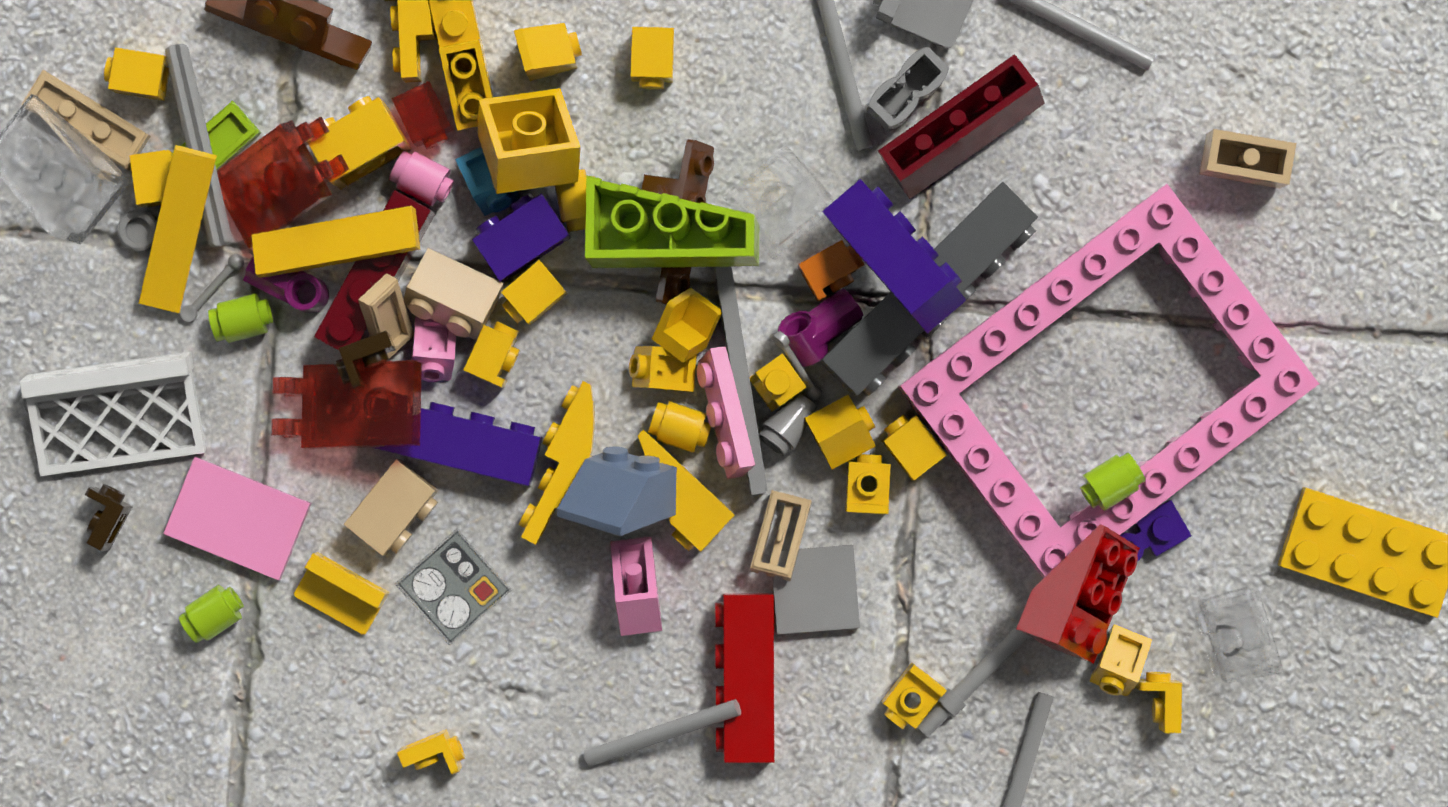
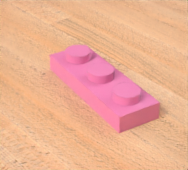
(725, 413)

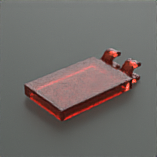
(277, 179)
(340, 417)

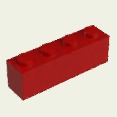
(748, 676)

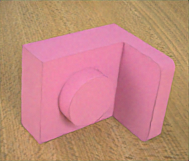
(434, 348)

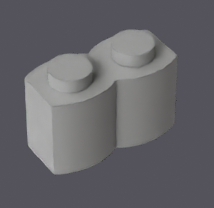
(916, 81)

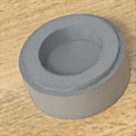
(137, 230)

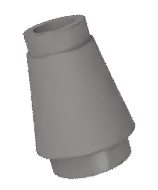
(787, 425)

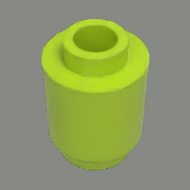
(240, 318)
(1112, 481)
(211, 613)

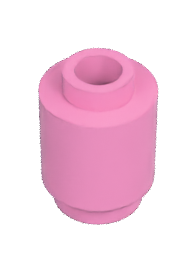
(421, 178)

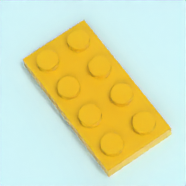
(1367, 552)

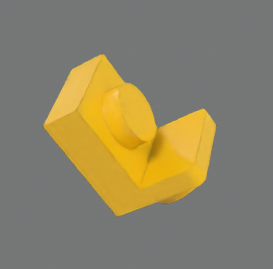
(659, 369)
(1121, 661)
(1168, 707)
(425, 751)

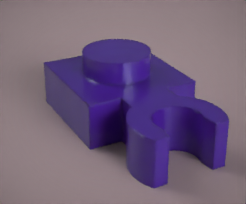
(1159, 530)

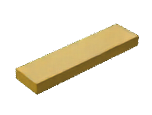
(177, 229)
(335, 241)

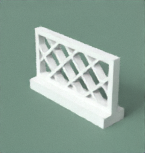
(110, 378)

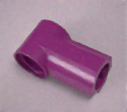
(287, 286)
(814, 329)

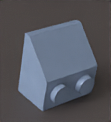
(620, 492)

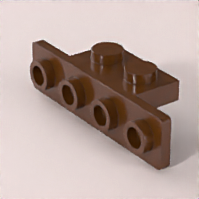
(298, 24)
(691, 186)

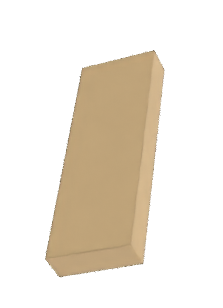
(99, 125)

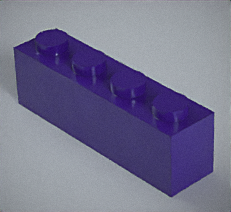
(894, 255)
(475, 444)

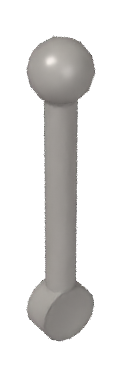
(190, 313)
(813, 391)

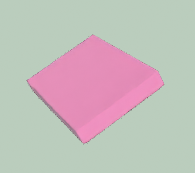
(237, 518)

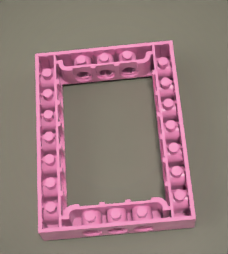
(1183, 243)

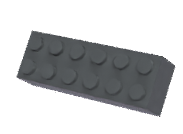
(970, 251)

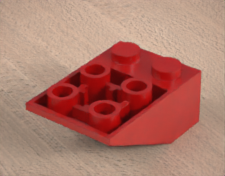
(1081, 595)

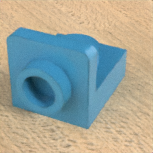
(479, 181)

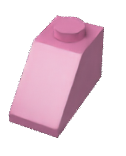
(635, 586)

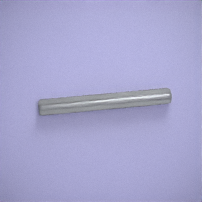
(197, 138)

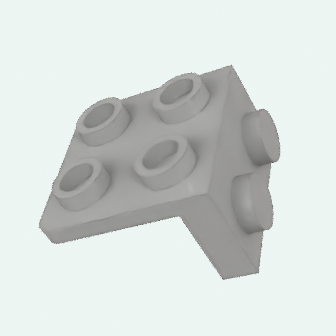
(929, 19)

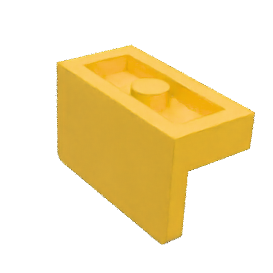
(340, 593)

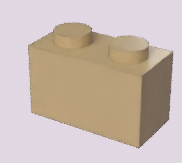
(1247, 158)
(452, 294)
(392, 508)

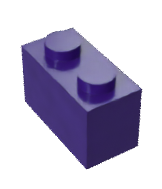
(520, 237)

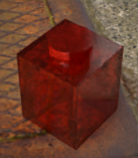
(423, 116)

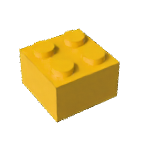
(365, 139)
(528, 140)

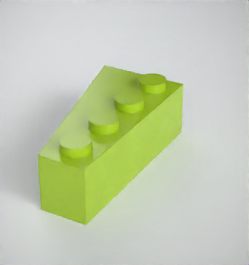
(661, 230)

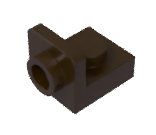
(369, 350)
(107, 523)

